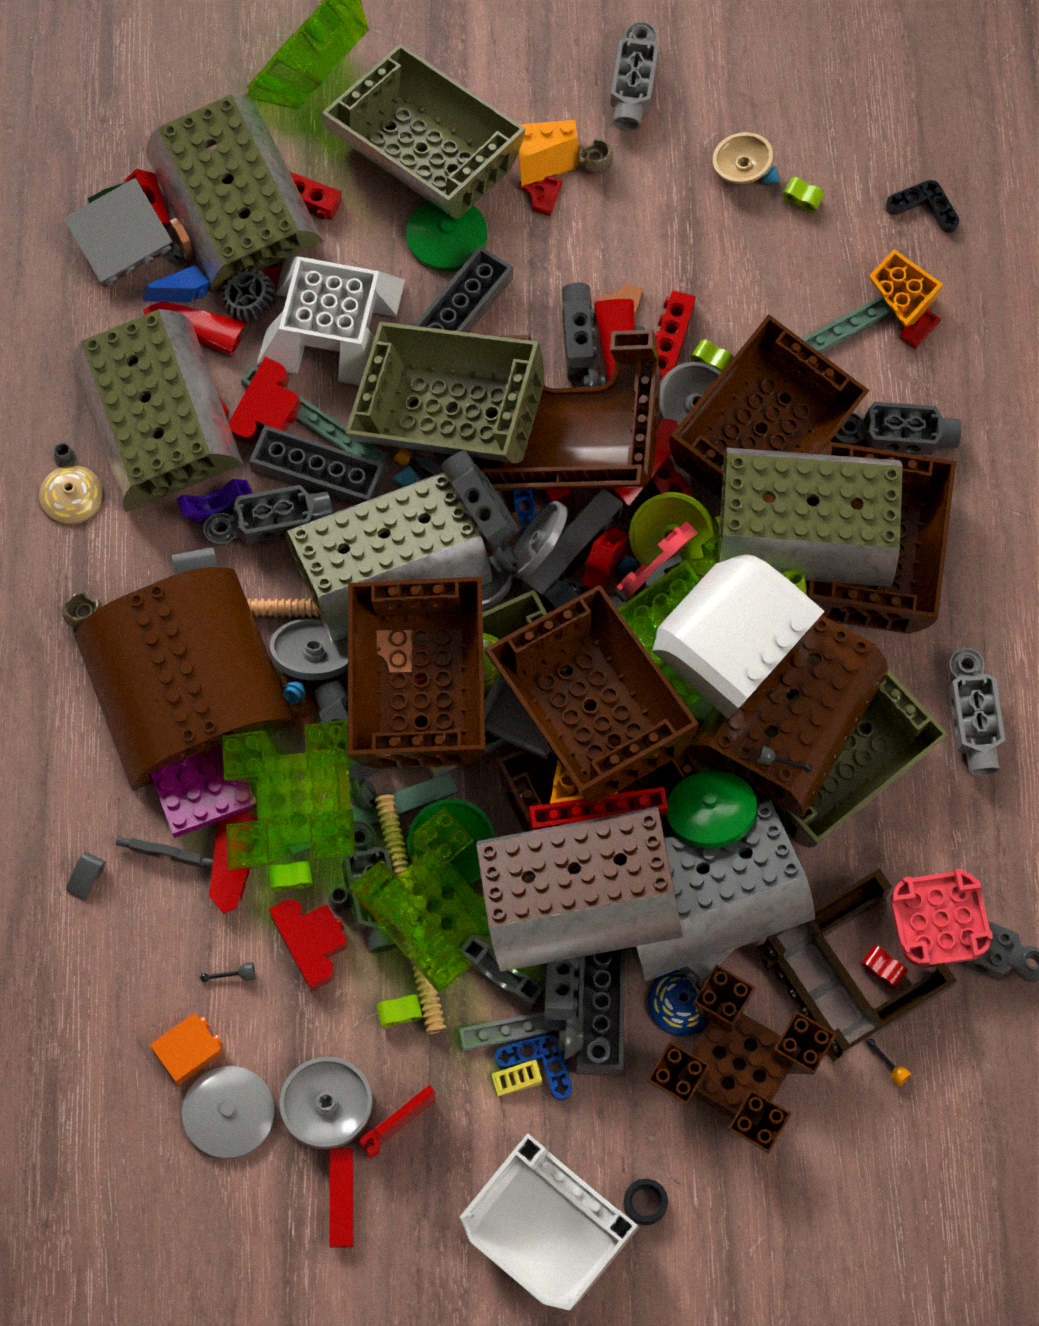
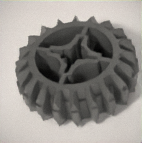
(250, 305)

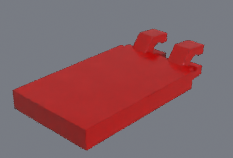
(397, 1121)

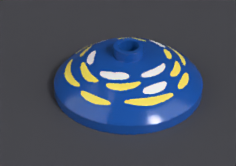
(669, 1011)

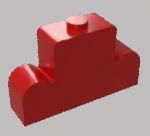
(265, 403)
(604, 558)
(310, 939)

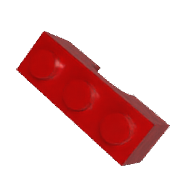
(150, 186)

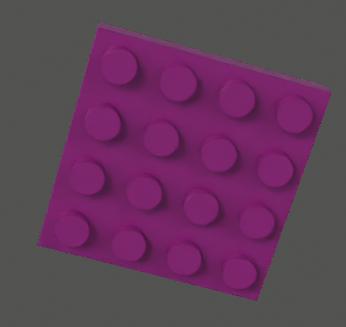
(197, 794)

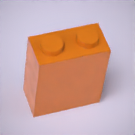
(187, 1048)

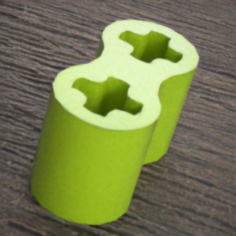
(803, 194)
(710, 354)
(290, 876)
(399, 1011)

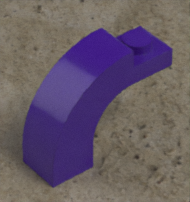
(221, 501)

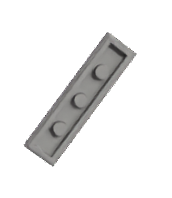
(503, 1031)

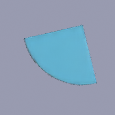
(406, 477)

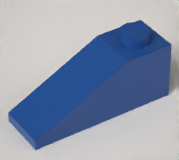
(178, 287)

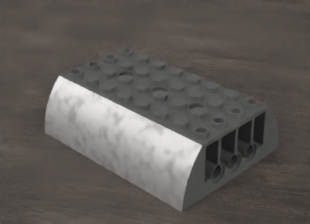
(735, 899)

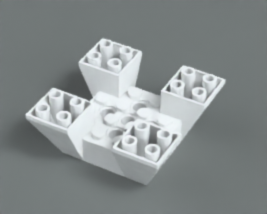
(346, 330)

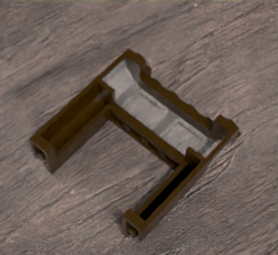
(823, 984)

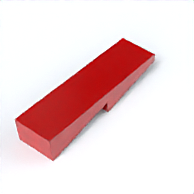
(341, 1198)

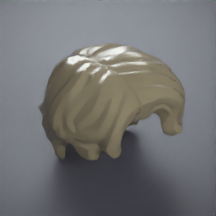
(596, 156)
(79, 608)

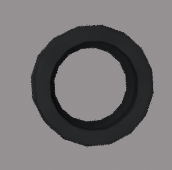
(663, 1201)

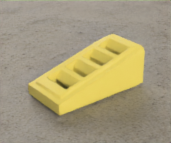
(514, 1070)

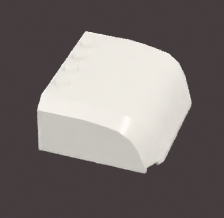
(734, 630)
(546, 1226)

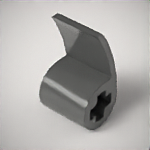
(86, 870)

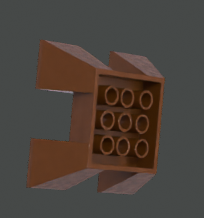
(728, 1029)

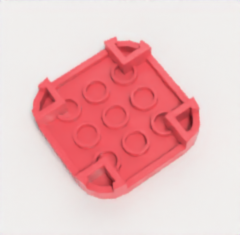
(671, 546)
(940, 918)

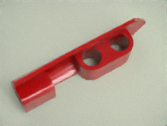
(613, 316)
(212, 330)
(664, 431)
(227, 885)

